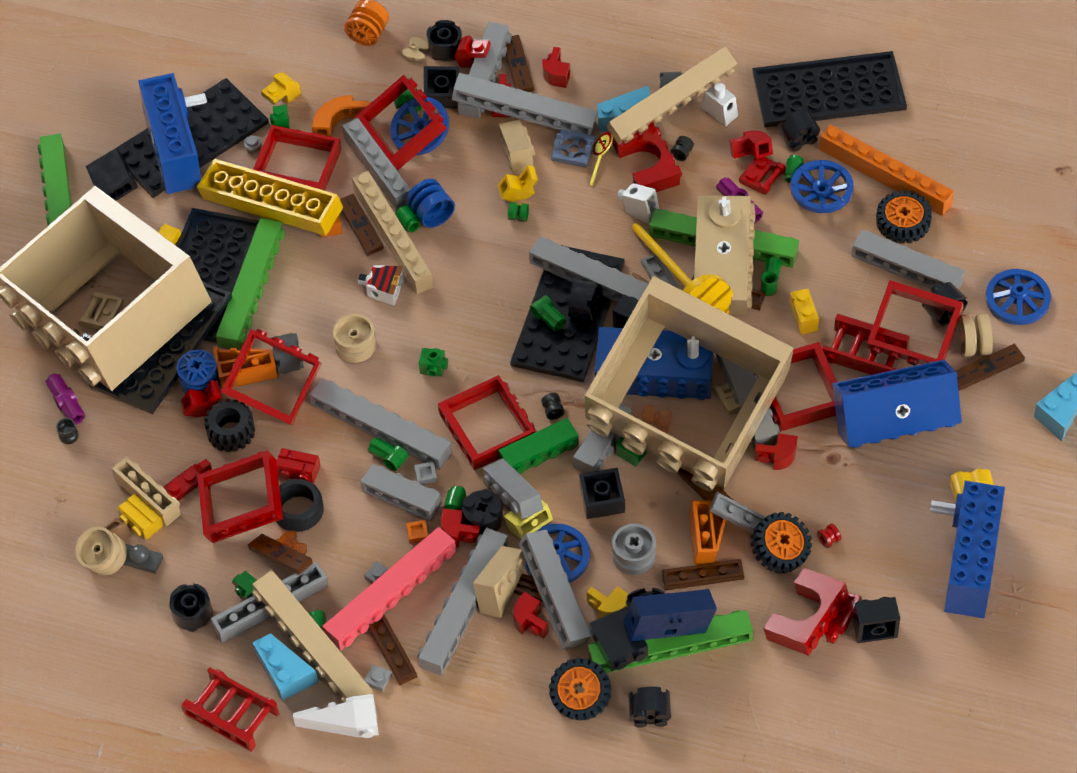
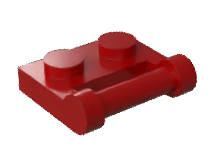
(758, 170)

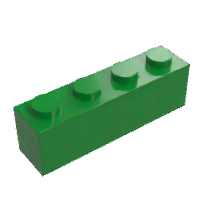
(540, 446)

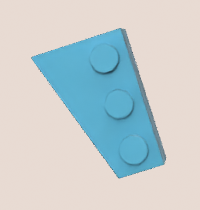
(614, 107)
(1059, 407)
(284, 668)

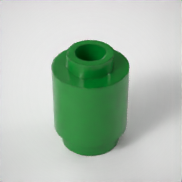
(407, 218)
(455, 498)

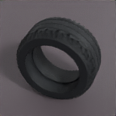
(307, 519)

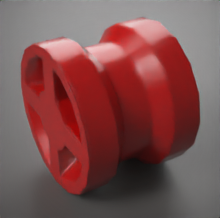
(829, 535)

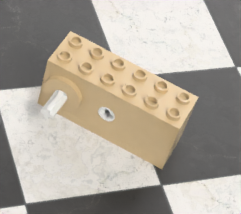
(726, 245)

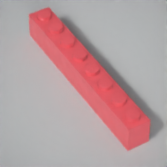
(389, 588)

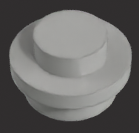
(252, 143)

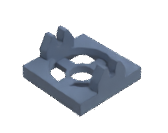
(581, 161)

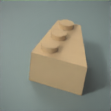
(516, 146)
(499, 580)

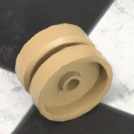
(975, 335)
(354, 338)
(101, 551)

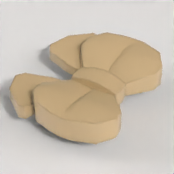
(413, 53)

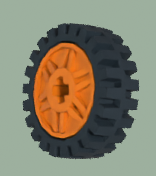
(903, 216)
(777, 555)
(566, 697)

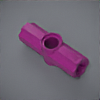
(729, 188)
(65, 398)

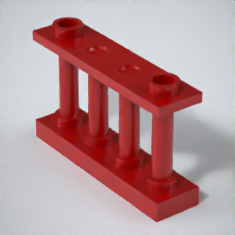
(861, 331)
(228, 728)

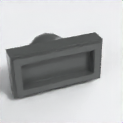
(142, 558)

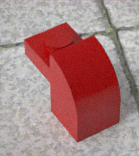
(471, 49)
(554, 71)
(753, 143)
(197, 403)
(781, 455)
(453, 525)
(525, 616)

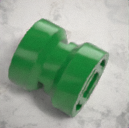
(518, 211)

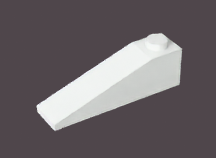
(353, 718)

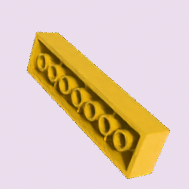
(270, 197)

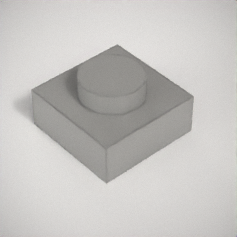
(425, 473)
(375, 572)
(378, 678)

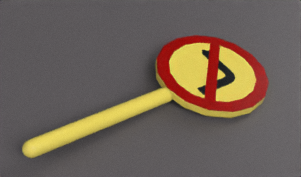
(601, 147)

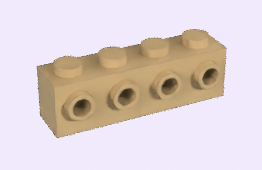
(155, 496)

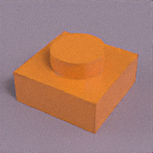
(417, 531)

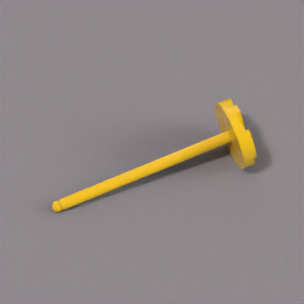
(707, 288)

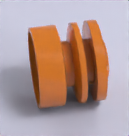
(366, 22)

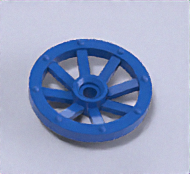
(418, 124)
(821, 188)
(1018, 294)
(562, 548)

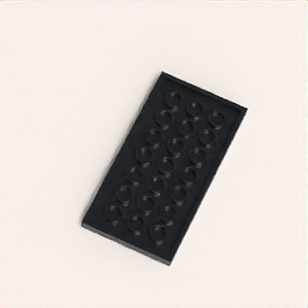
(830, 88)
(214, 127)
(217, 249)
(571, 349)
(156, 376)

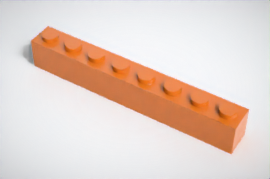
(884, 168)

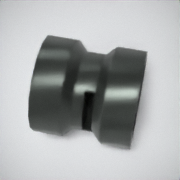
(682, 148)
(551, 403)
(67, 431)

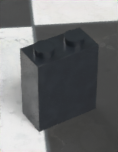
(112, 175)
(614, 641)

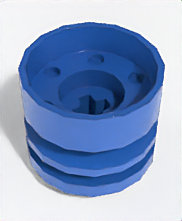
(430, 203)
(197, 370)

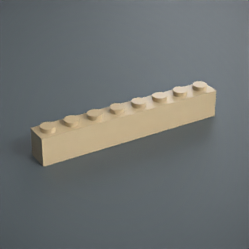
(671, 95)
(392, 232)
(309, 637)

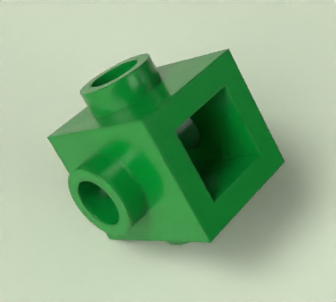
(432, 362)

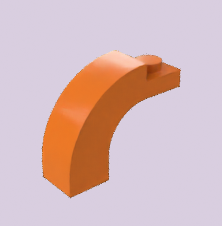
(335, 111)

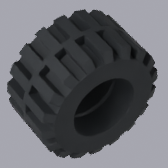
(226, 413)

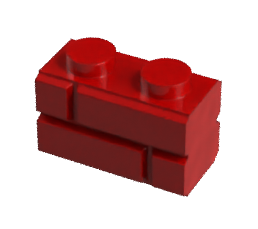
(297, 465)

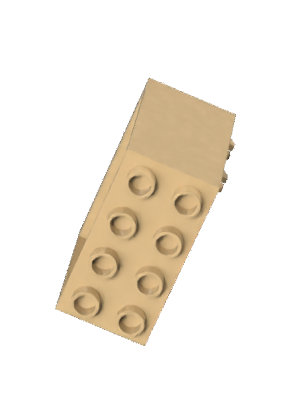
(70, 255)
(673, 309)

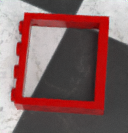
(304, 139)
(420, 140)
(923, 297)
(277, 343)
(449, 406)
(814, 413)
(247, 520)

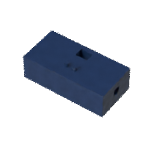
(669, 615)

